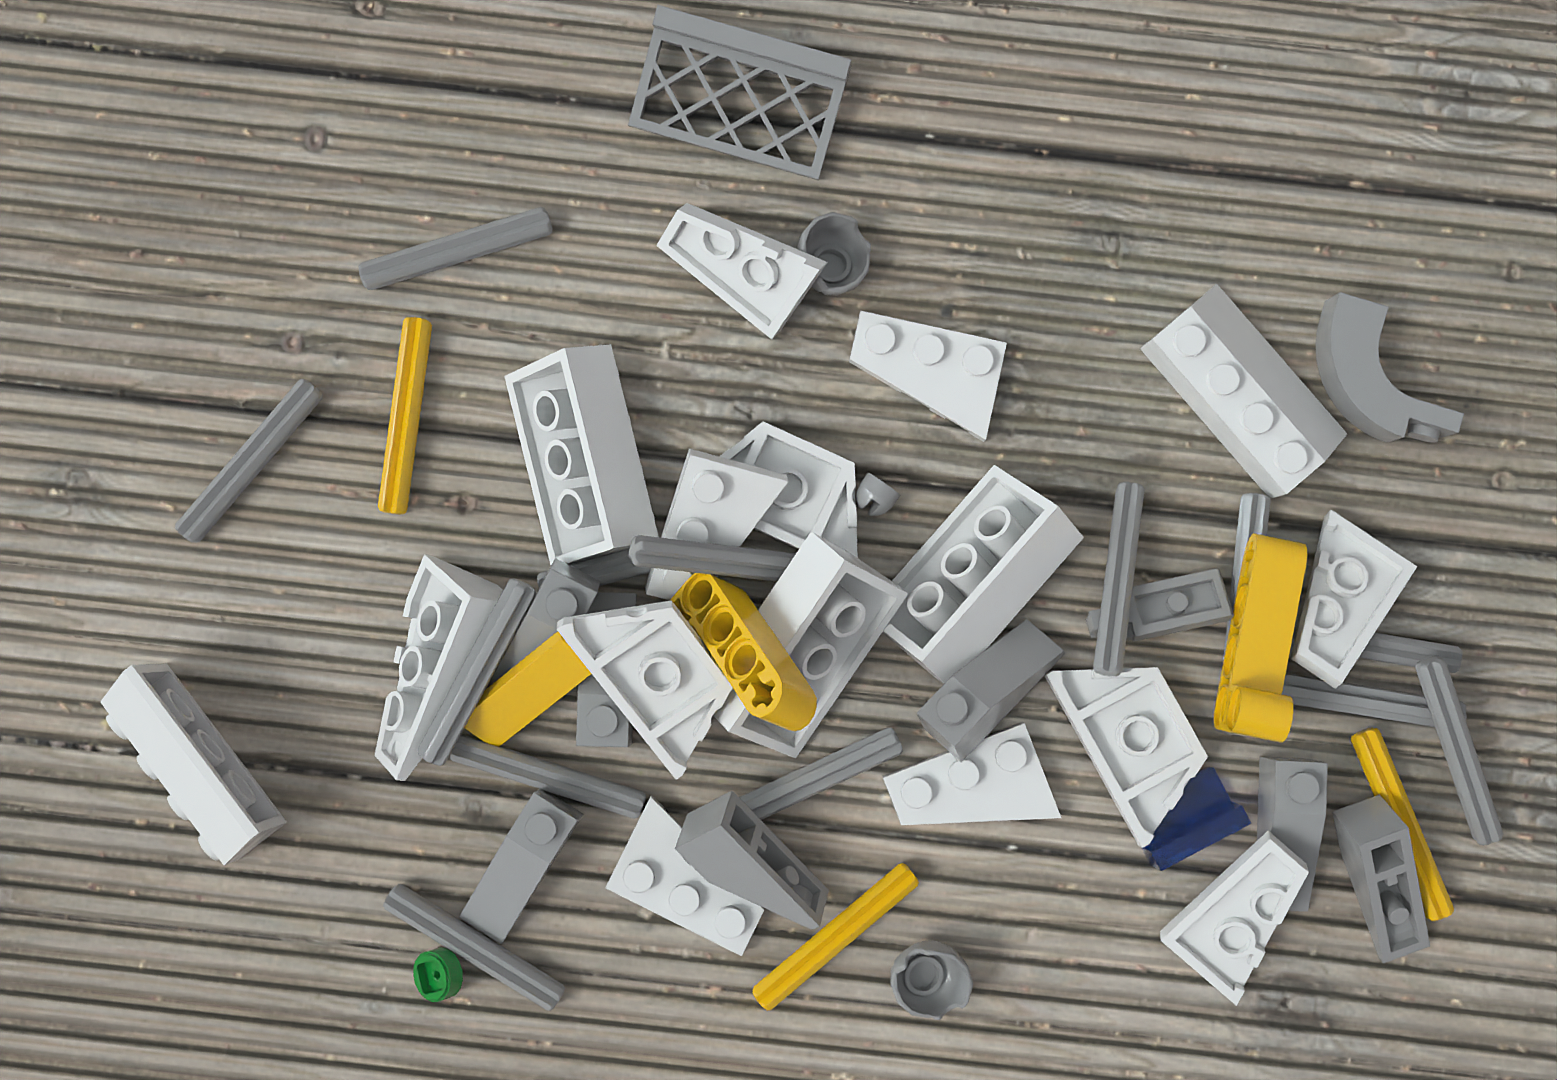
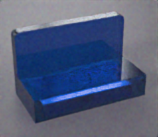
(1196, 821)

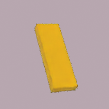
(526, 691)

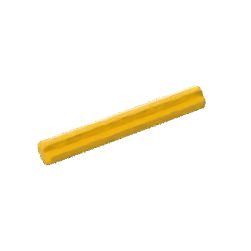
(405, 415)
(1386, 782)
(835, 936)

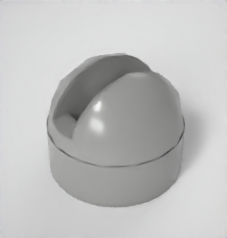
(877, 491)

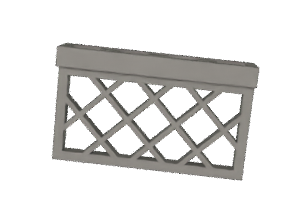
(750, 50)

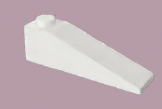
(446, 619)

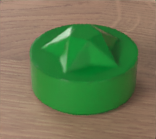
(438, 974)

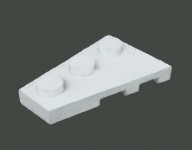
(741, 266)
(933, 365)
(714, 504)
(1346, 598)
(991, 784)
(664, 883)
(1234, 917)

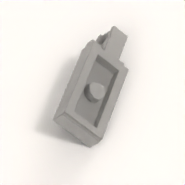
(1173, 606)

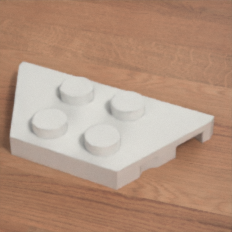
(818, 489)
(653, 673)
(1133, 740)

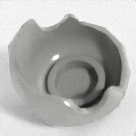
(842, 245)
(931, 979)

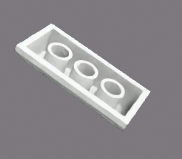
(1245, 393)
(580, 453)
(978, 572)
(827, 619)
(190, 761)

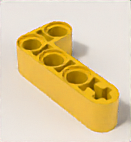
(1261, 640)
(747, 651)

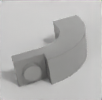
(1356, 382)

